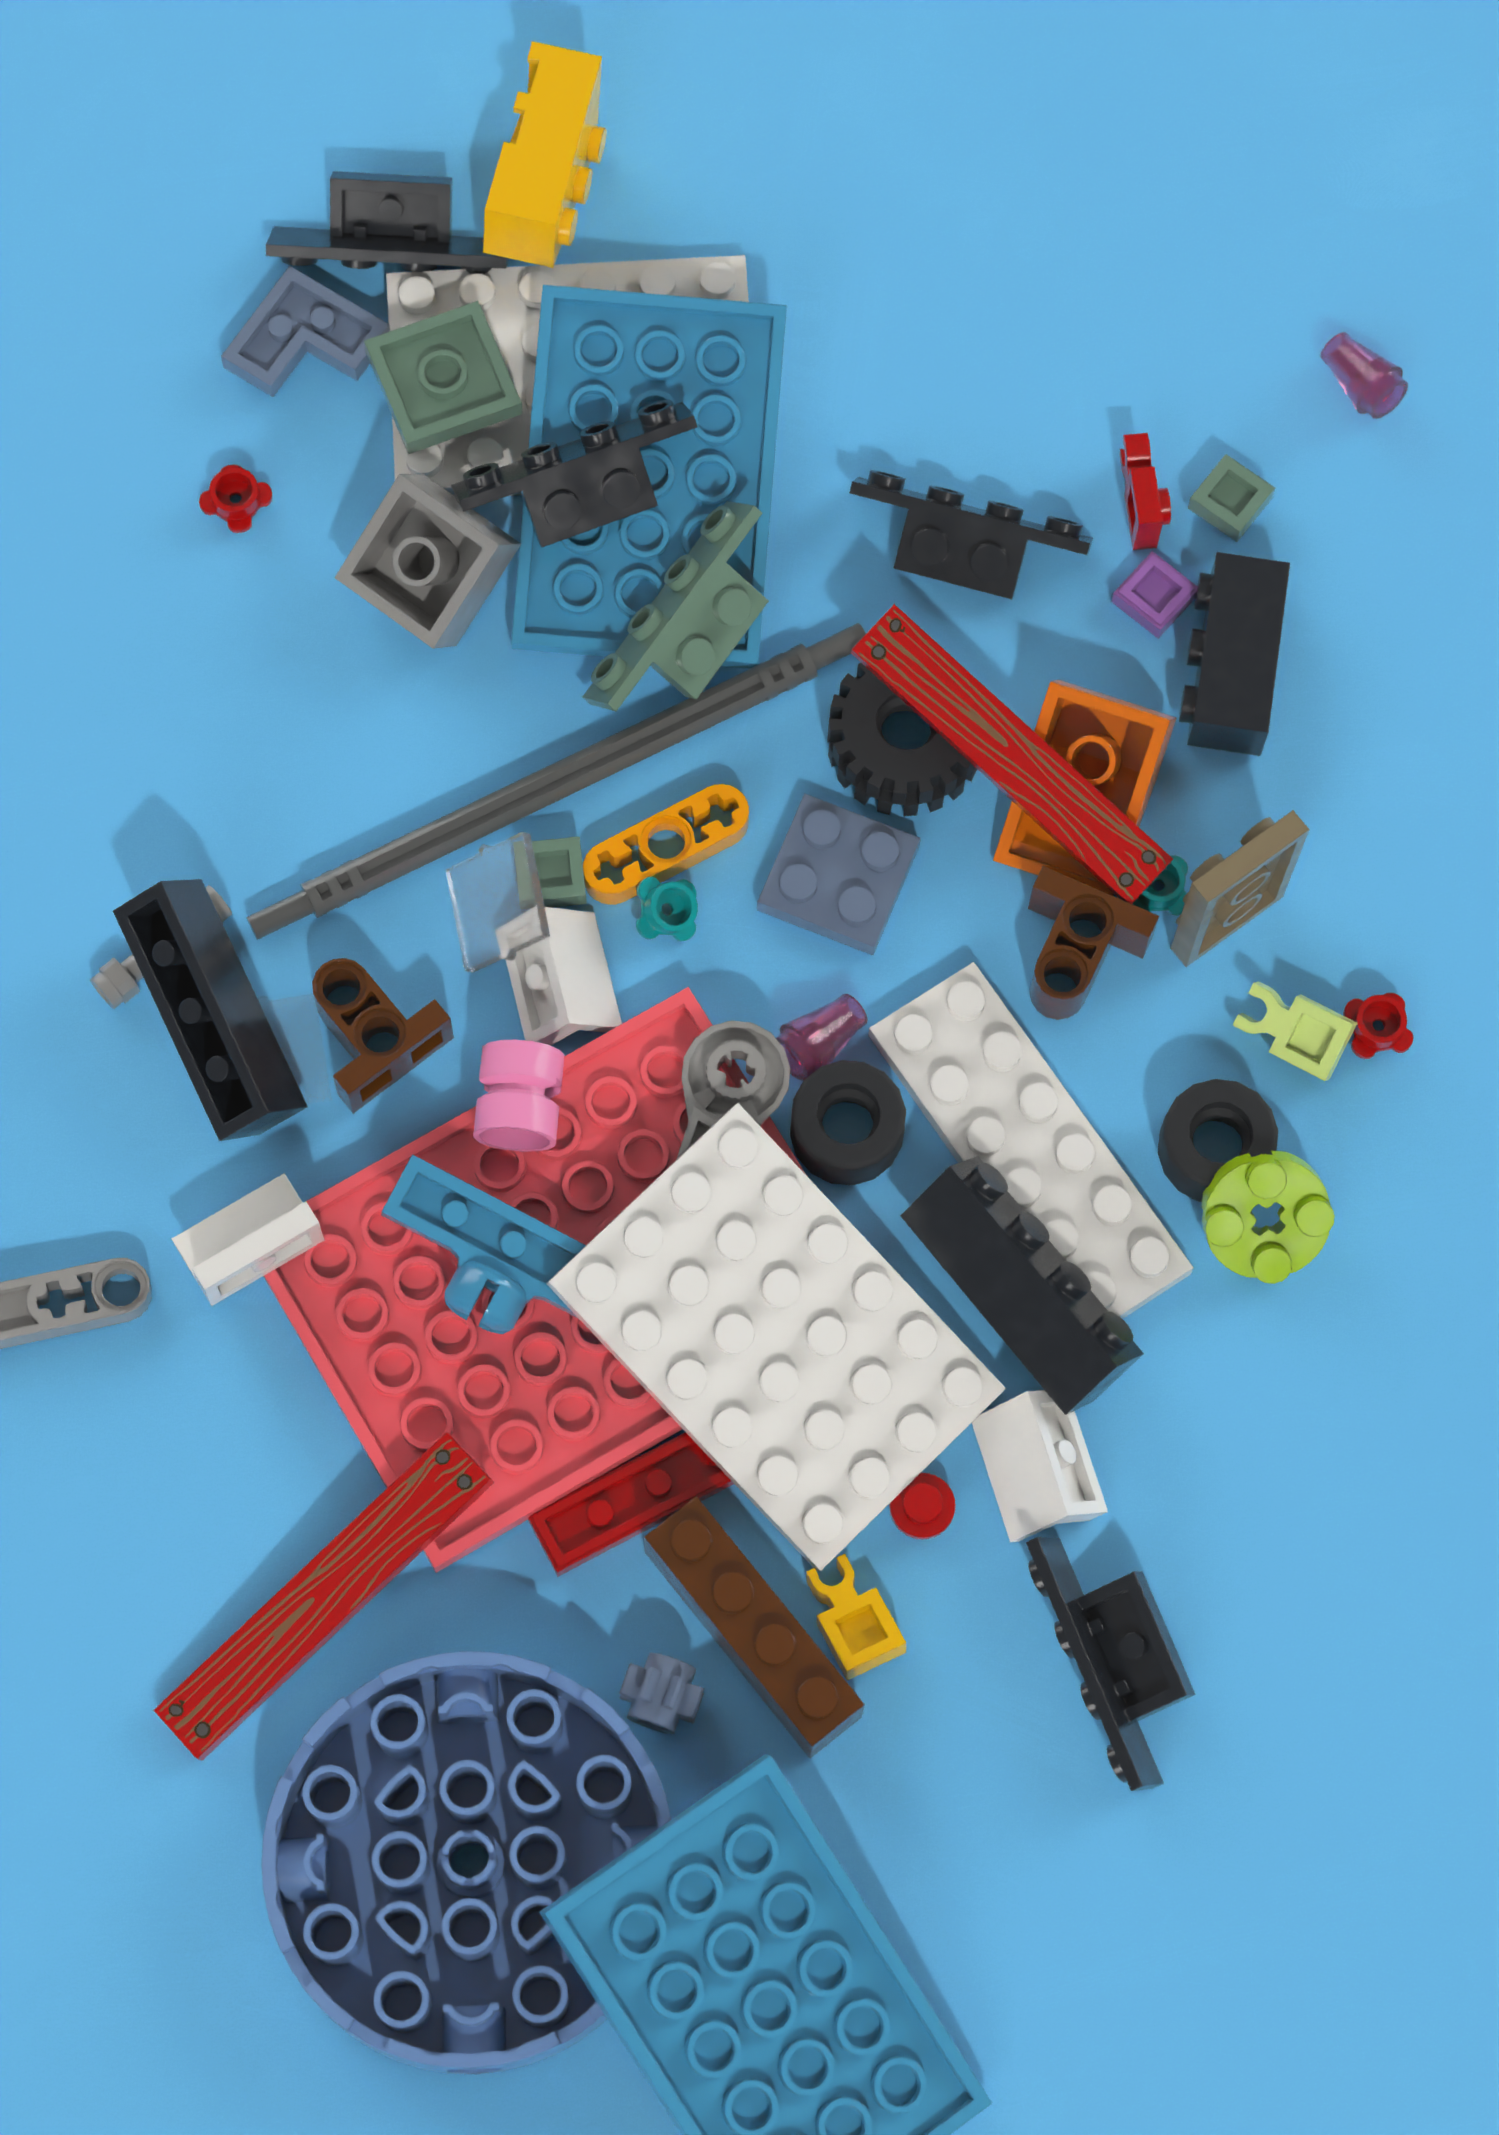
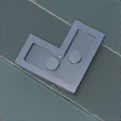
(296, 320)

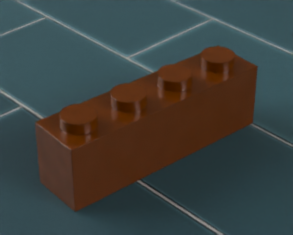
(753, 1627)

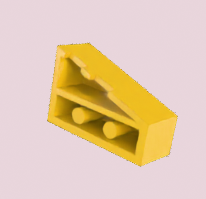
(547, 158)

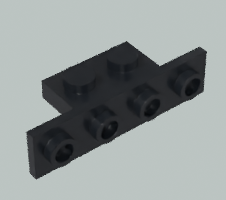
(385, 221)
(582, 481)
(962, 541)
(1120, 1653)

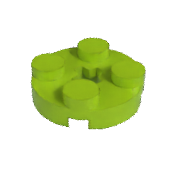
(1272, 1250)

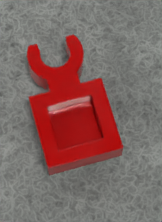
(1145, 502)

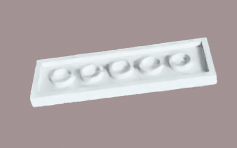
(1002, 1102)

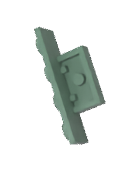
(692, 618)

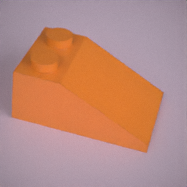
(1112, 747)

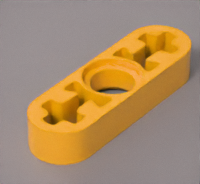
(713, 836)

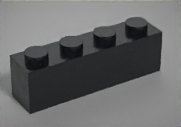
(210, 1008)
(1022, 1283)

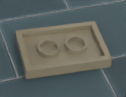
(1238, 888)

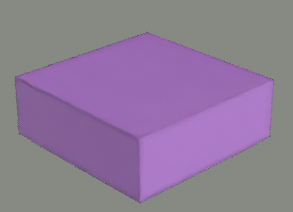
(1154, 594)

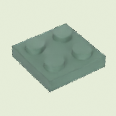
(443, 377)

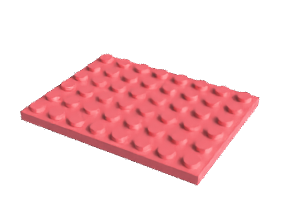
(529, 1404)

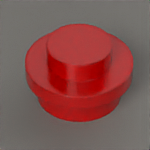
(923, 1507)

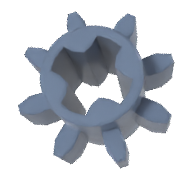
(661, 1693)

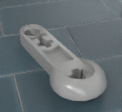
(706, 1088)
(20, 1301)

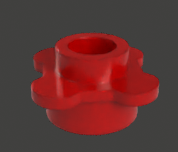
(233, 481)
(1383, 1008)

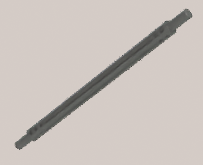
(555, 782)

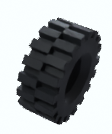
(880, 768)

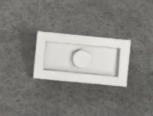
(564, 980)
(248, 1239)
(1037, 1465)

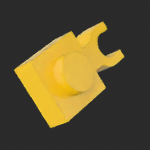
(855, 1626)

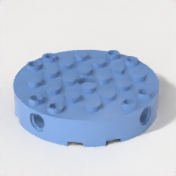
(365, 1841)

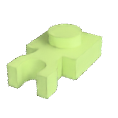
(1304, 1033)

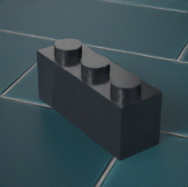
(1235, 653)

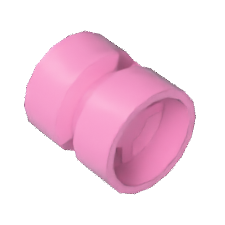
(518, 1104)

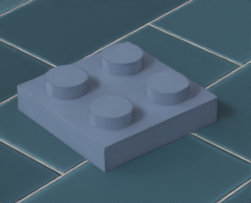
(838, 874)

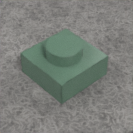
(1231, 497)
(560, 871)

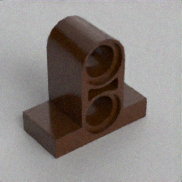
(1077, 956)
(367, 1016)

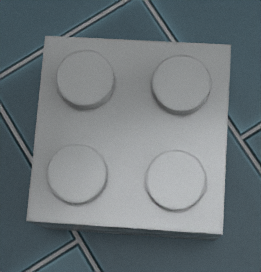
(427, 560)

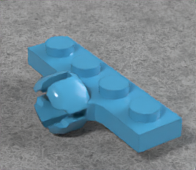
(491, 1240)

